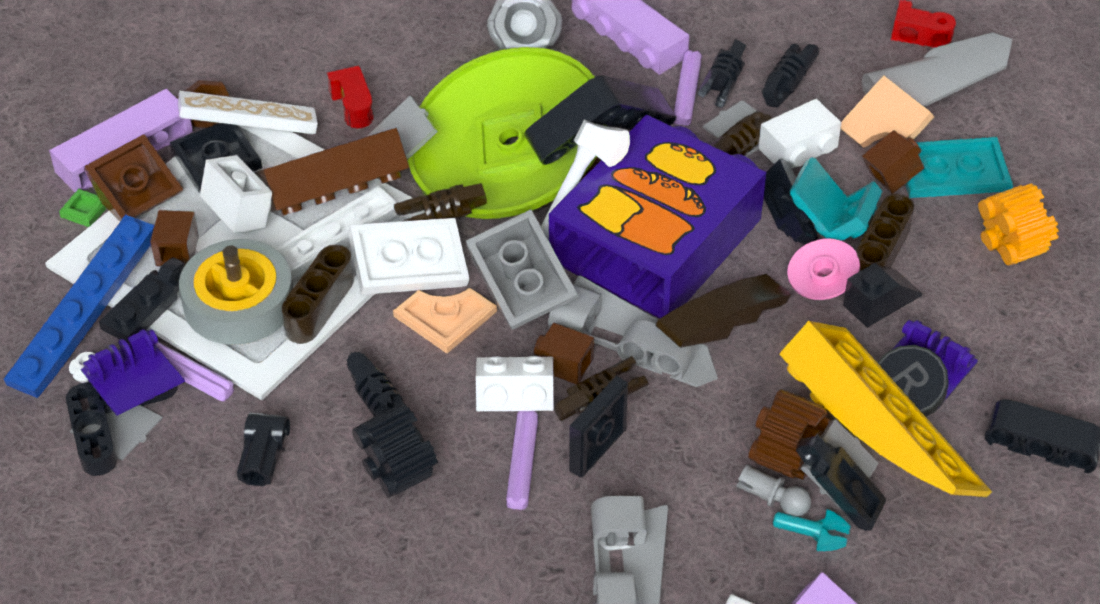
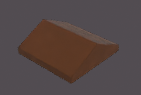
(132, 179)

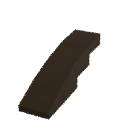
(718, 311)

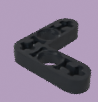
(102, 437)

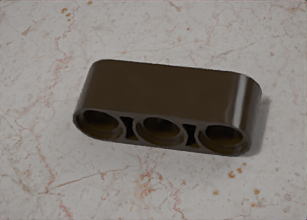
(886, 232)
(317, 294)

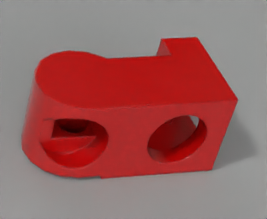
(922, 26)
(356, 98)

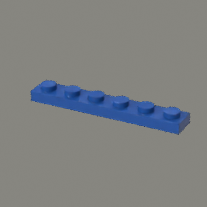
(80, 307)

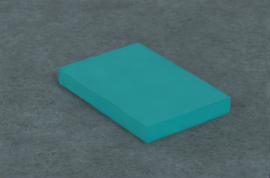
(960, 168)

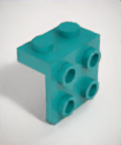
(827, 205)

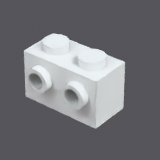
(800, 134)
(236, 194)
(514, 384)

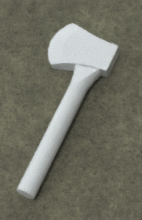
(593, 140)

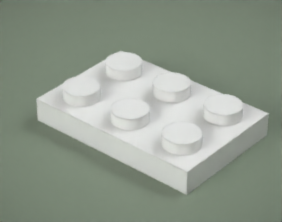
(408, 256)

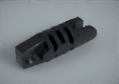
(724, 73)
(788, 73)
(373, 385)

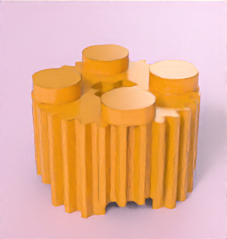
(1017, 224)

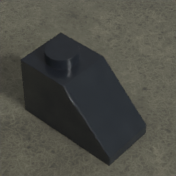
(877, 293)

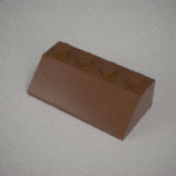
(334, 170)

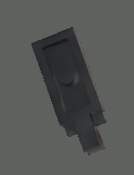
(782, 208)
(144, 302)
(842, 481)

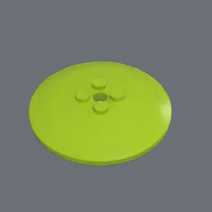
(479, 111)

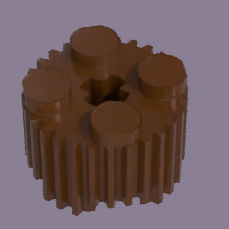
(783, 428)

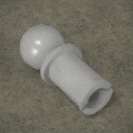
(792, 500)

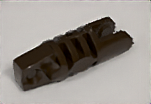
(743, 135)
(444, 203)
(586, 391)

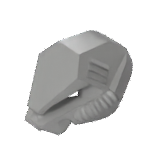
(524, 23)

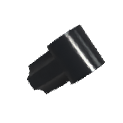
(263, 442)

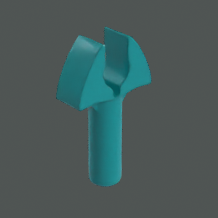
(816, 529)

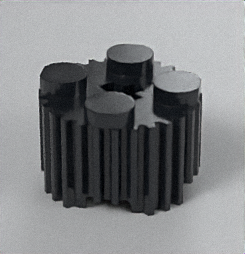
(395, 450)

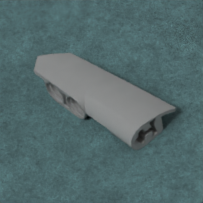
(947, 68)
(640, 335)
(643, 562)

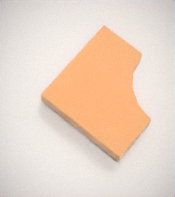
(885, 110)
(445, 319)

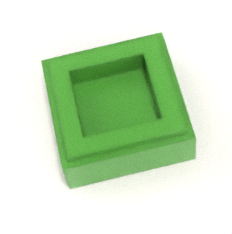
(82, 208)

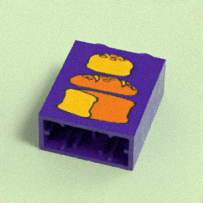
(658, 217)

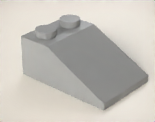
(521, 270)

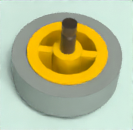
(235, 291)

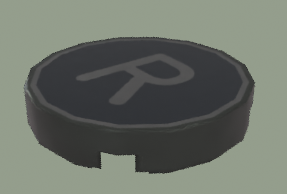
(918, 375)

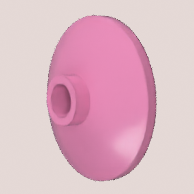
(822, 258)

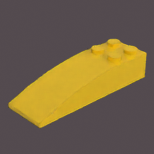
(875, 408)

